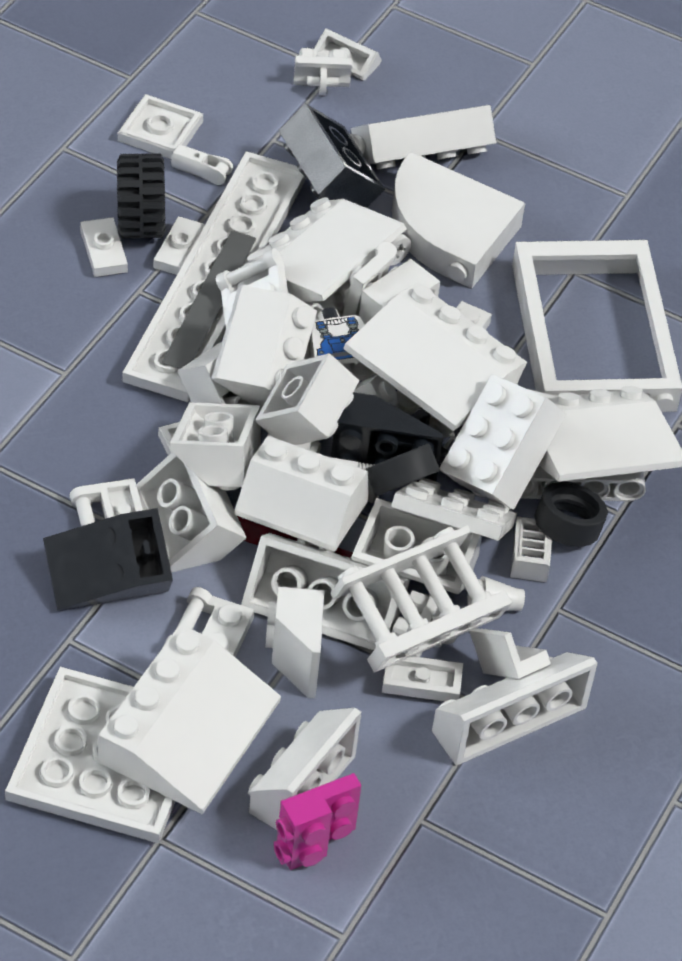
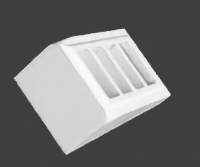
(530, 567)

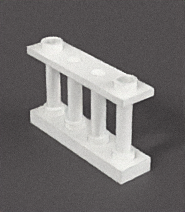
(421, 633)

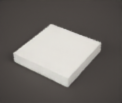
(159, 126)

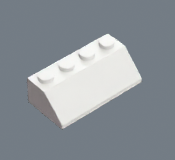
(427, 135)
(294, 565)
(513, 707)

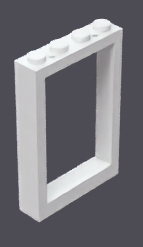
(593, 258)

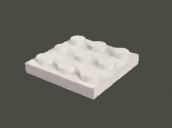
(454, 508)

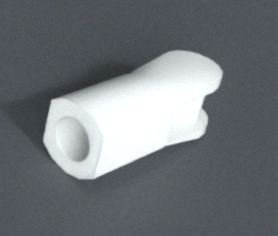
(201, 164)

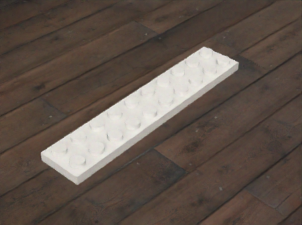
(252, 205)

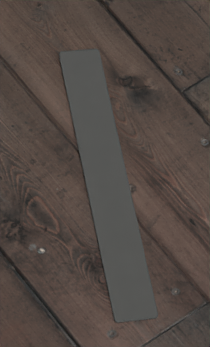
(208, 302)

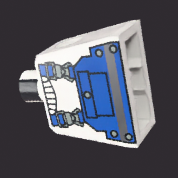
(331, 334)

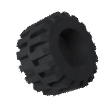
(141, 195)

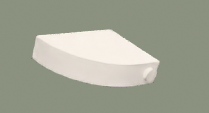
(452, 219)

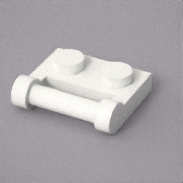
(371, 272)
(276, 280)
(115, 498)
(227, 622)

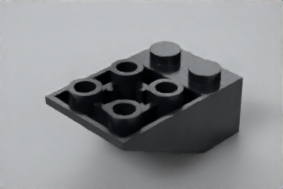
(377, 431)
(109, 560)

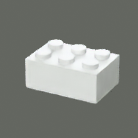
(502, 441)

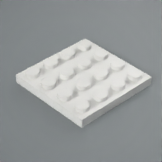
(62, 767)

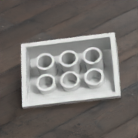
(327, 246)
(433, 354)
(610, 436)
(187, 720)

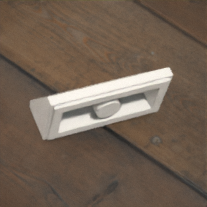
(363, 59)

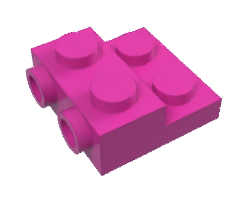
(314, 818)

